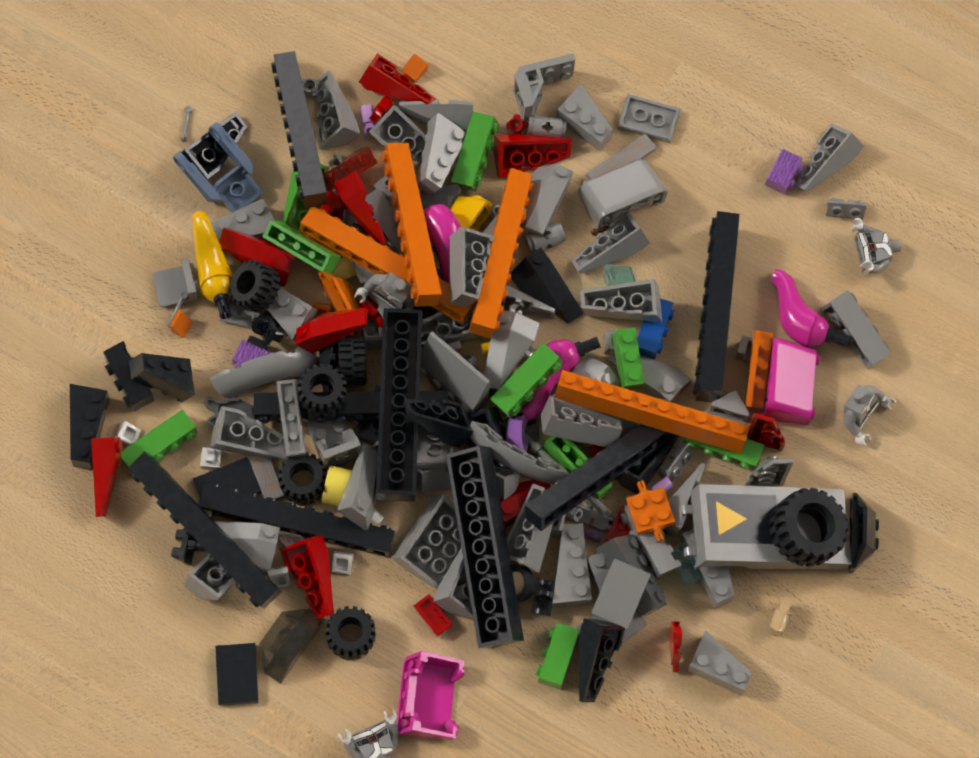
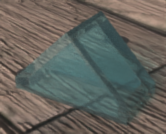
(617, 274)

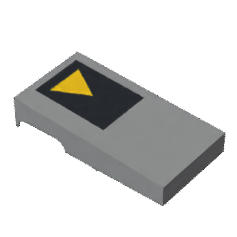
(735, 527)

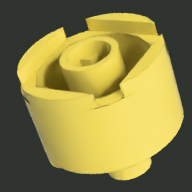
(335, 485)

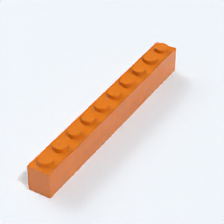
(411, 224)
(502, 248)
(370, 255)
(652, 412)

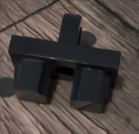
(267, 328)
(188, 546)
(543, 588)

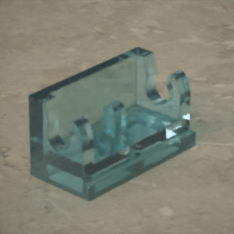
(686, 570)

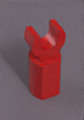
(381, 108)
(372, 310)

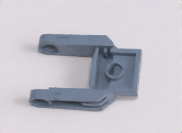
(236, 187)

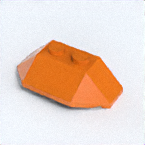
(339, 293)

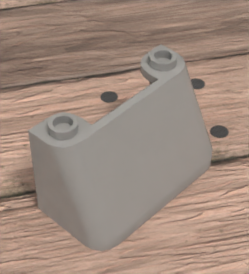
(621, 191)

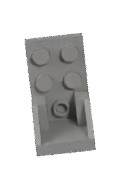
(532, 77)
(334, 442)

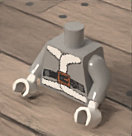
(873, 247)
(388, 289)
(860, 408)
(374, 741)

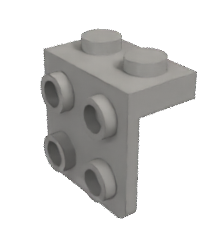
(173, 281)

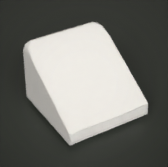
(127, 432)
(342, 562)

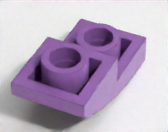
(516, 432)

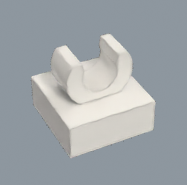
(211, 458)

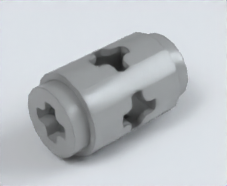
(557, 125)
(554, 234)

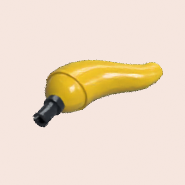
(211, 263)

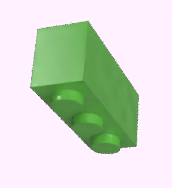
(628, 358)
(557, 655)

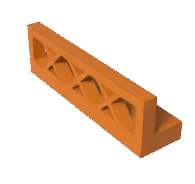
(758, 369)

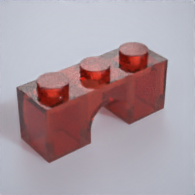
(359, 160)

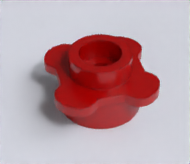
(512, 124)

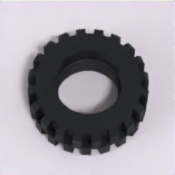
(824, 511)

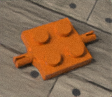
(650, 511)

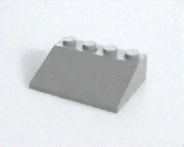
(453, 374)
(431, 542)

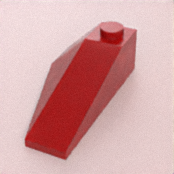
(386, 80)

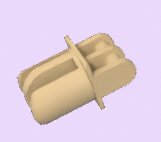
(780, 617)

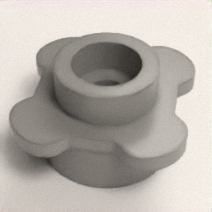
(313, 83)

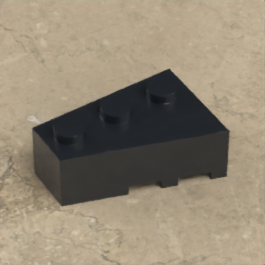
(118, 365)
(164, 373)

